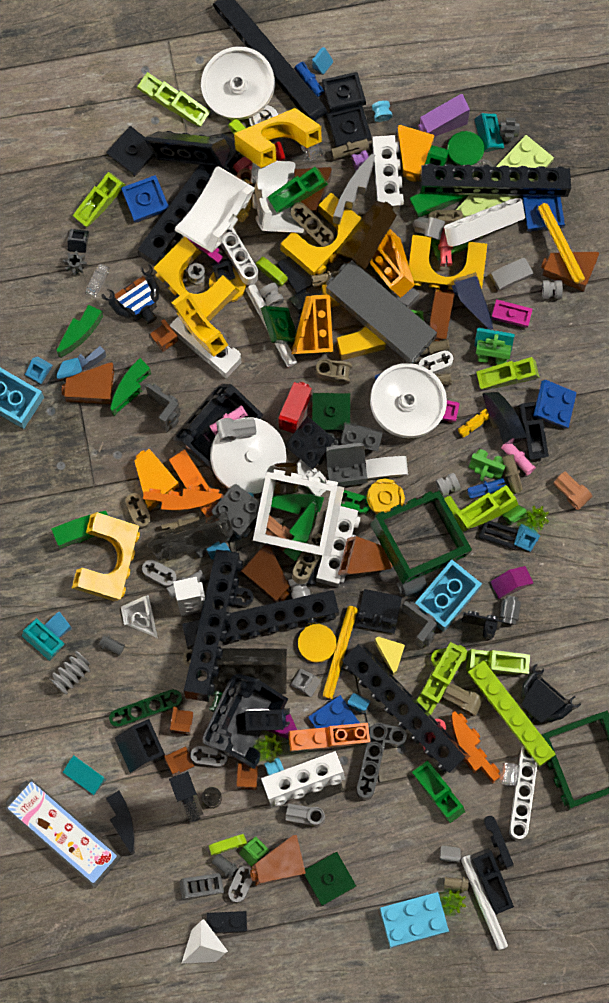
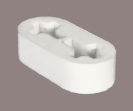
(434, 358)

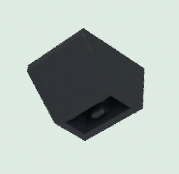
(140, 746)

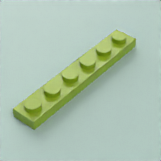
(511, 713)

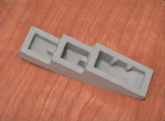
(355, 186)

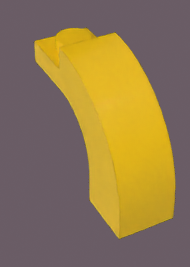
(198, 325)

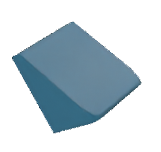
(322, 61)
(69, 368)
(38, 369)
(526, 537)
(212, 550)
(58, 625)
(358, 703)

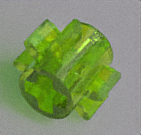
(539, 511)
(273, 742)
(452, 907)

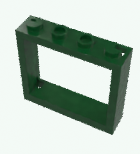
(393, 552)
(553, 763)

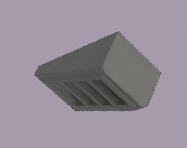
(184, 888)

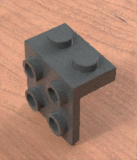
(170, 415)
(346, 464)
(241, 510)
(426, 620)

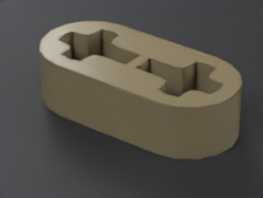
(447, 215)
(141, 508)

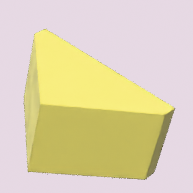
(391, 653)

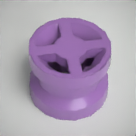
(359, 159)

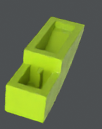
(99, 199)
(508, 374)
(488, 507)
(499, 661)

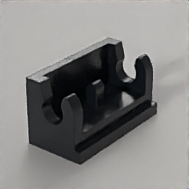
(266, 719)

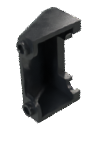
(221, 401)
(228, 724)

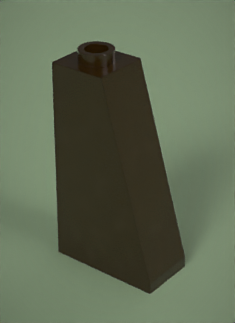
(367, 235)

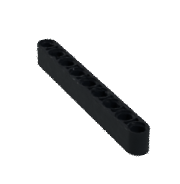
(284, 74)

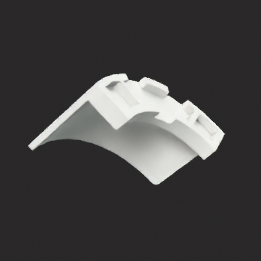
(266, 182)
(216, 209)

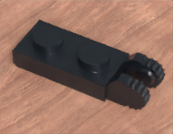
(498, 841)

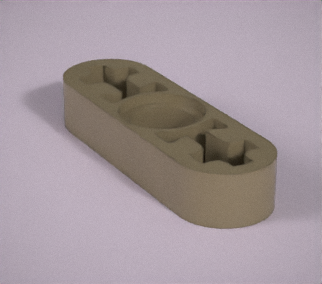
(298, 218)
(309, 567)

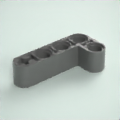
(370, 761)

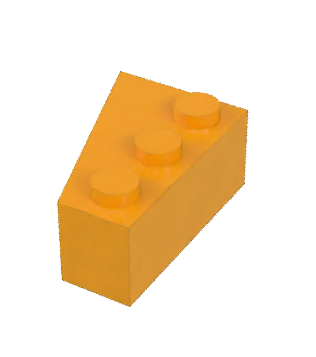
(392, 264)
(314, 327)

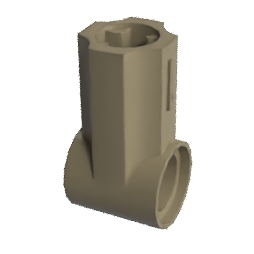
(467, 701)

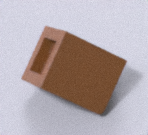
(164, 336)
(181, 721)
(179, 761)
(246, 777)

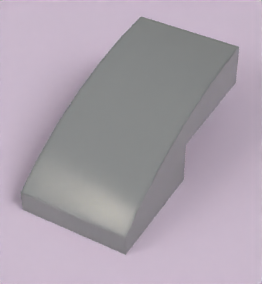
(511, 273)

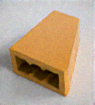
(413, 150)
(154, 475)

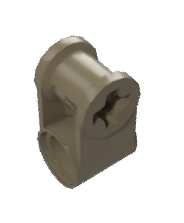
(335, 371)

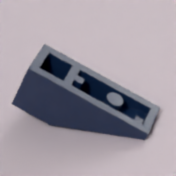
(472, 297)

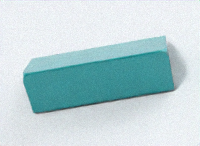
(488, 131)
(483, 333)
(42, 639)
(84, 775)

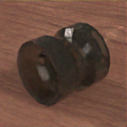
(214, 799)

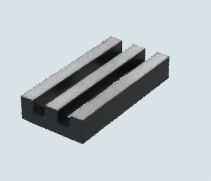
(497, 541)

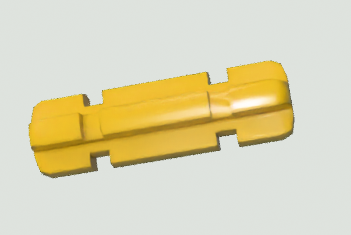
(473, 423)

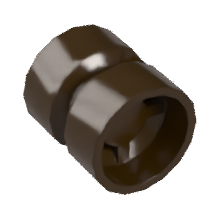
(283, 487)

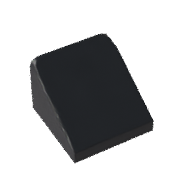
(78, 240)
(223, 268)
(298, 300)
(205, 442)

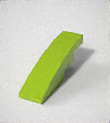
(173, 100)
(441, 677)

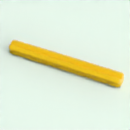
(561, 243)
(340, 652)

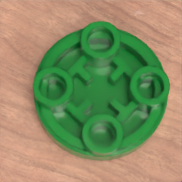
(465, 148)

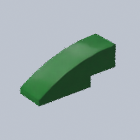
(297, 189)
(426, 203)
(79, 330)
(130, 385)
(295, 501)
(303, 529)
(73, 531)
(438, 792)

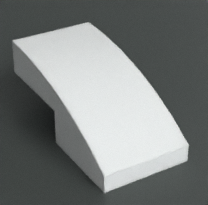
(386, 467)
(306, 471)

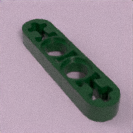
(146, 711)

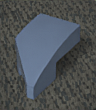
(94, 358)

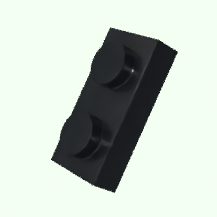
(227, 921)

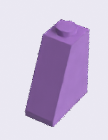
(446, 117)

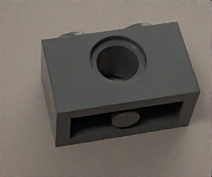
(360, 434)

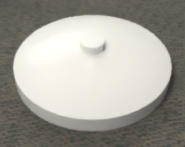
(238, 83)
(408, 400)
(248, 457)

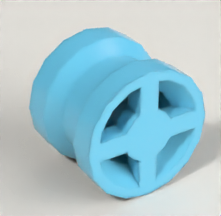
(382, 111)
(274, 767)

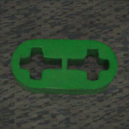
(354, 497)

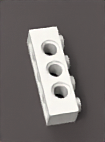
(381, 146)
(224, 365)
(325, 573)
(189, 596)
(309, 770)

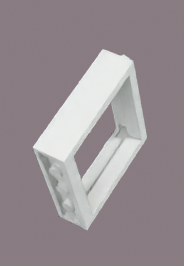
(330, 520)

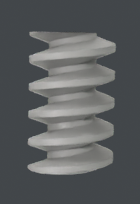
(70, 672)

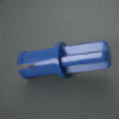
(486, 487)

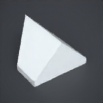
(139, 615)
(203, 945)

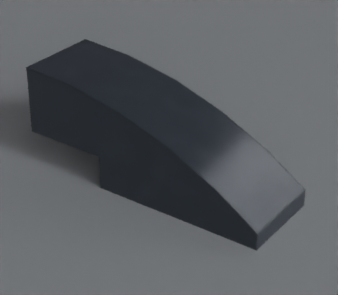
(504, 418)
(534, 430)
(122, 821)
(492, 881)

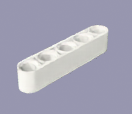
(484, 222)
(239, 250)
(520, 801)

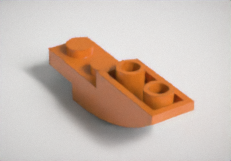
(191, 476)
(191, 498)
(329, 737)
(468, 740)

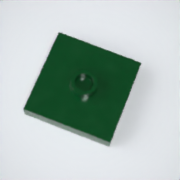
(279, 324)
(331, 410)
(329, 878)

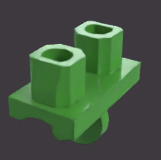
(493, 348)
(487, 467)

